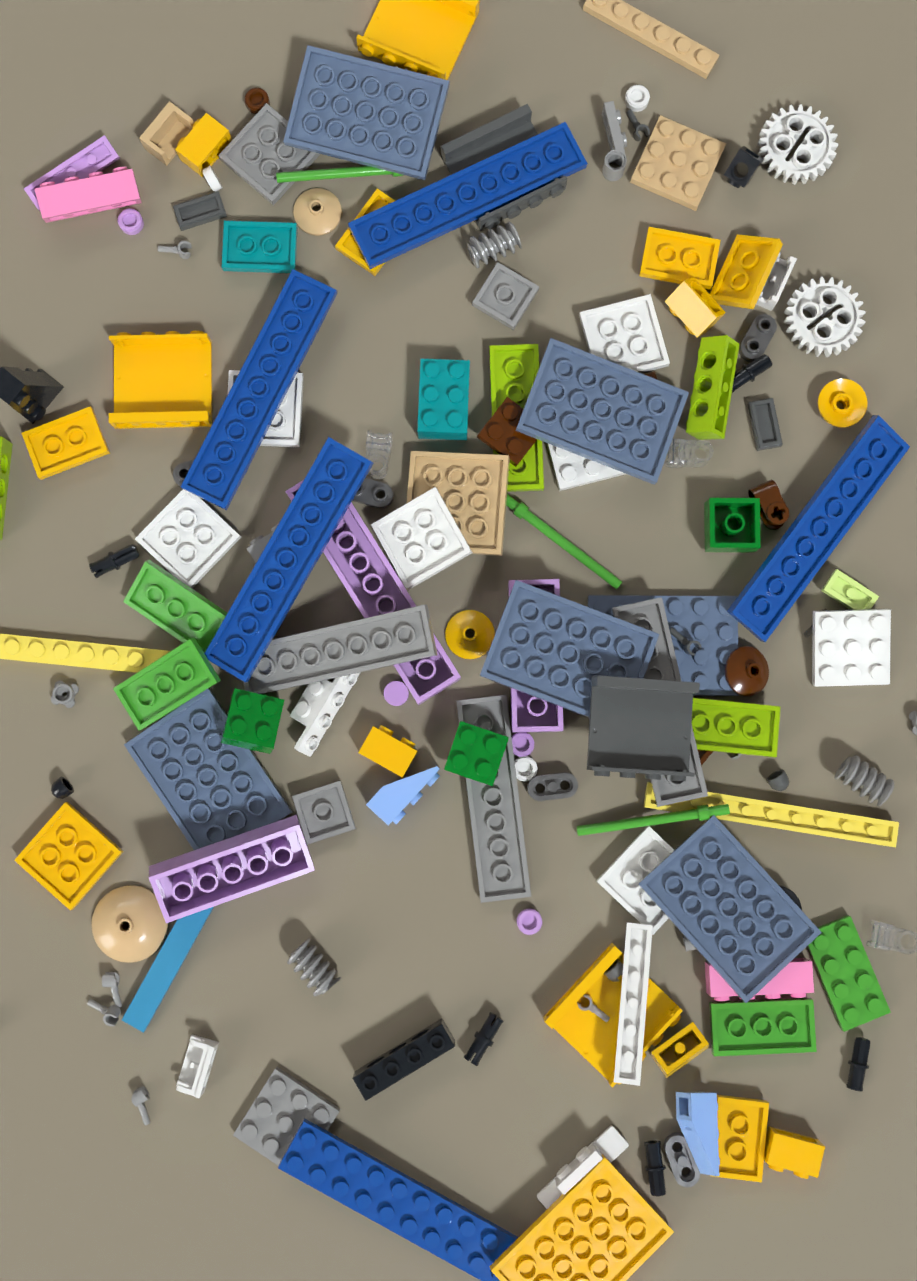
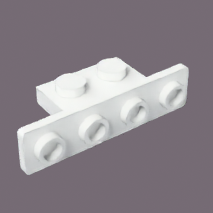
(318, 708)
(609, 1144)

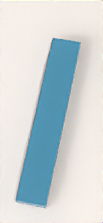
(164, 969)

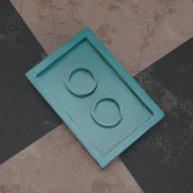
(259, 246)

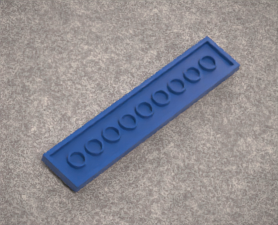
(467, 195)
(259, 389)
(818, 528)
(288, 559)
(395, 1201)

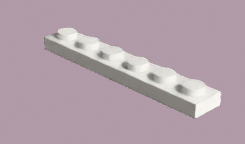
(633, 1004)

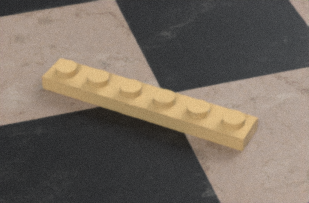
(654, 34)

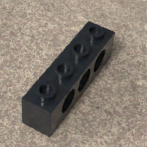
(403, 1059)

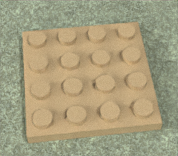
(472, 490)

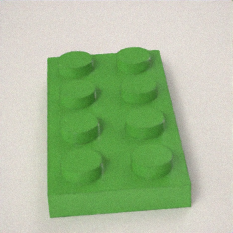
(174, 605)
(166, 684)
(847, 974)
(762, 1027)

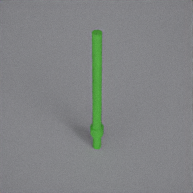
(331, 174)
(522, 511)
(702, 813)

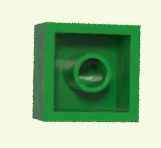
(732, 525)
(252, 721)
(476, 753)

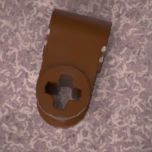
(770, 503)

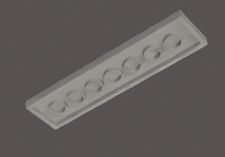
(344, 650)
(664, 666)
(496, 810)

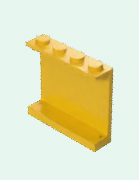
(419, 34)
(162, 380)
(592, 1035)

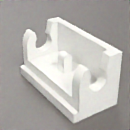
(776, 282)
(197, 1066)

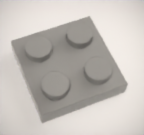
(505, 296)
(324, 812)

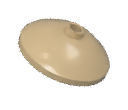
(146, 922)

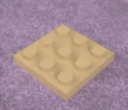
(677, 163)

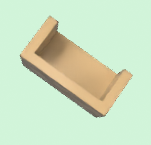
(165, 132)

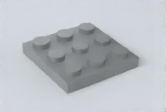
(261, 153)
(279, 1113)

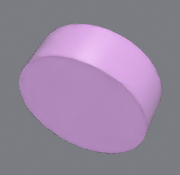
(130, 221)
(396, 693)
(522, 744)
(529, 921)

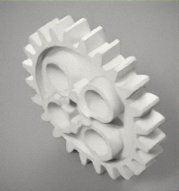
(816, 156)
(837, 334)

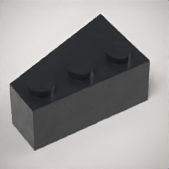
(28, 391)

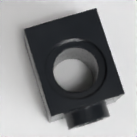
(745, 156)

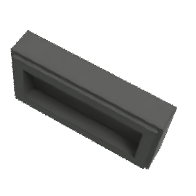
(199, 211)
(765, 424)

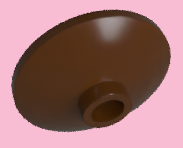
(739, 671)

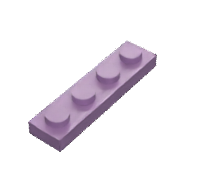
(87, 161)

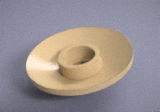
(320, 221)

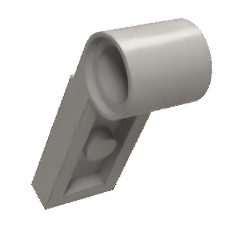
(617, 141)

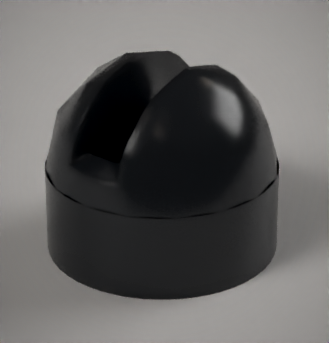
(61, 788)

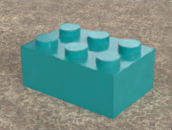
(443, 399)

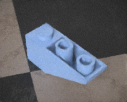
(394, 797)
(699, 1124)

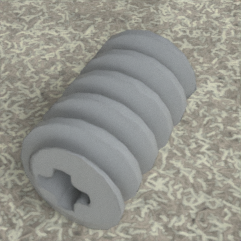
(493, 243)
(866, 779)
(313, 968)

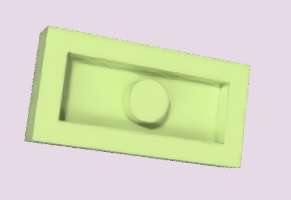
(849, 592)

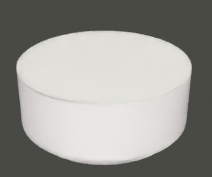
(637, 98)
(212, 178)
(525, 768)

